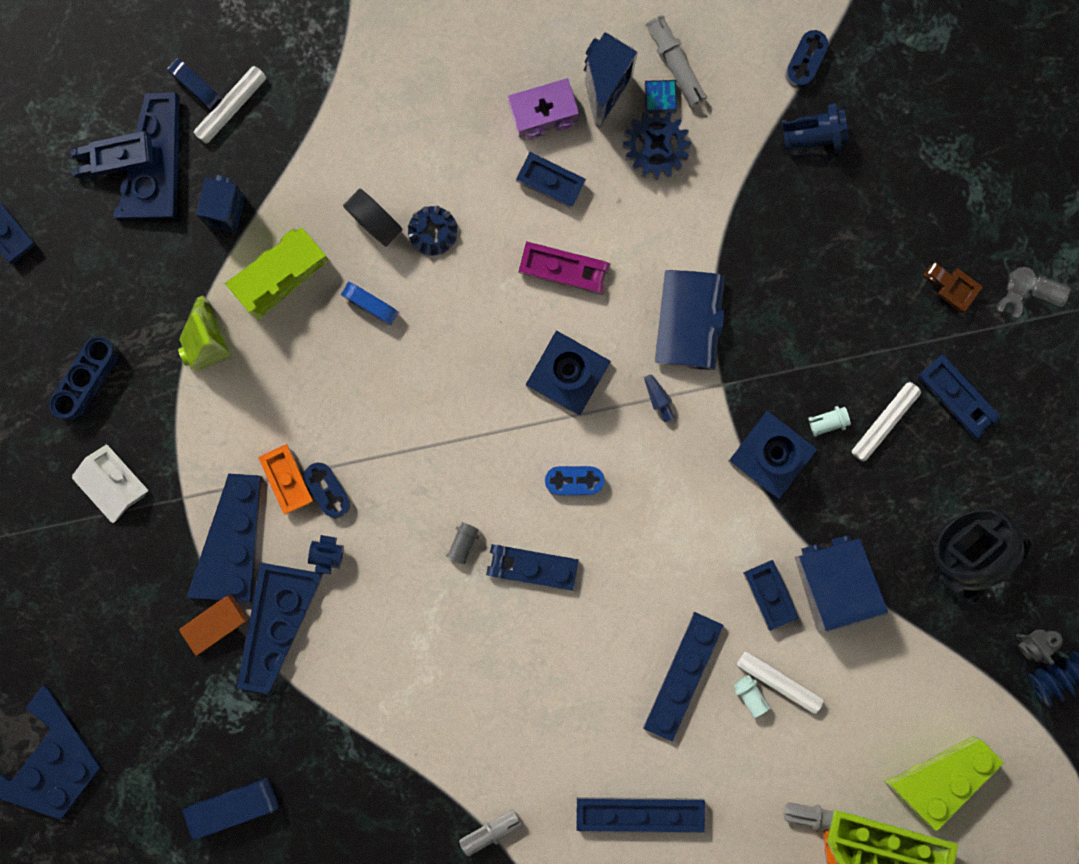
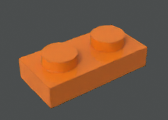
(285, 479)

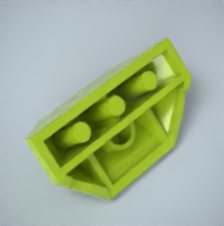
(872, 842)

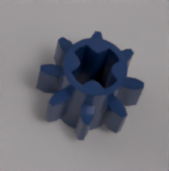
(325, 554)

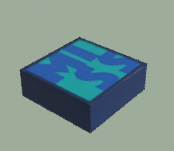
(660, 96)

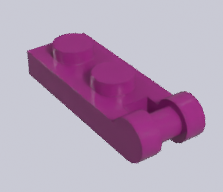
(563, 267)

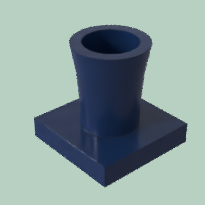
(568, 391)
(755, 457)

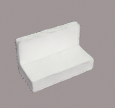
(109, 483)

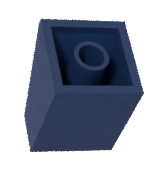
(839, 584)

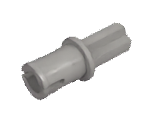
(810, 816)
(490, 833)

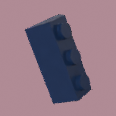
(608, 72)

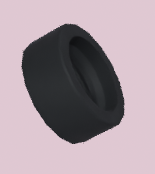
(372, 217)

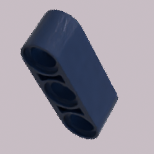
(69, 385)
(230, 808)

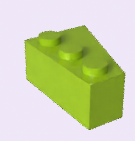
(946, 780)

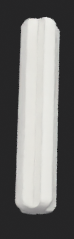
(230, 104)
(886, 421)
(780, 682)

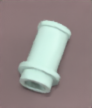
(829, 421)
(751, 696)

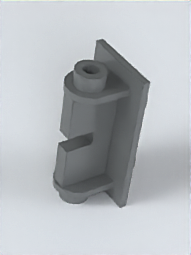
(1039, 645)

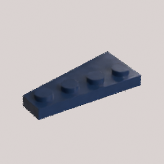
(153, 189)
(275, 618)

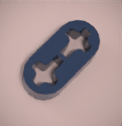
(813, 61)
(193, 83)
(320, 493)

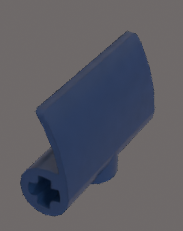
(690, 319)

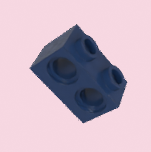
(220, 203)

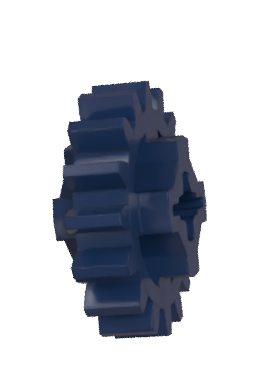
(665, 135)

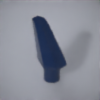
(659, 398)

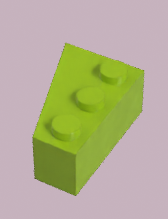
(277, 272)

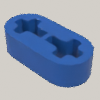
(369, 303)
(574, 472)

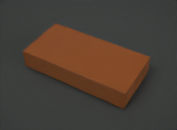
(213, 624)

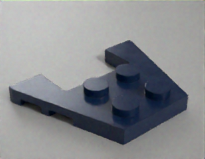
(57, 768)

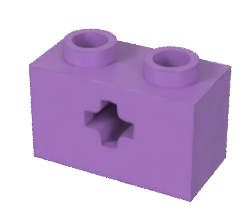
(556, 98)

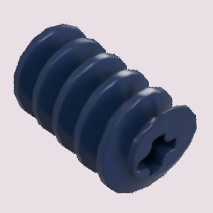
(1056, 679)

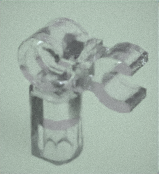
(1023, 280)

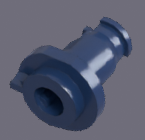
(817, 130)

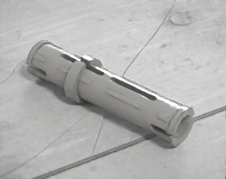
(681, 70)

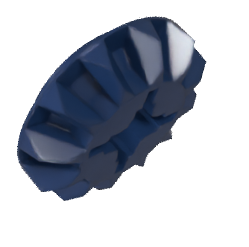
(425, 243)

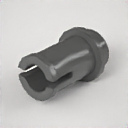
(463, 542)

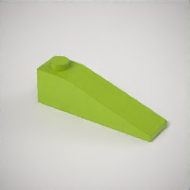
(202, 338)

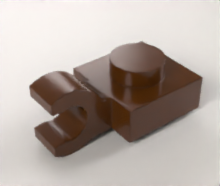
(956, 289)

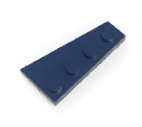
(230, 546)

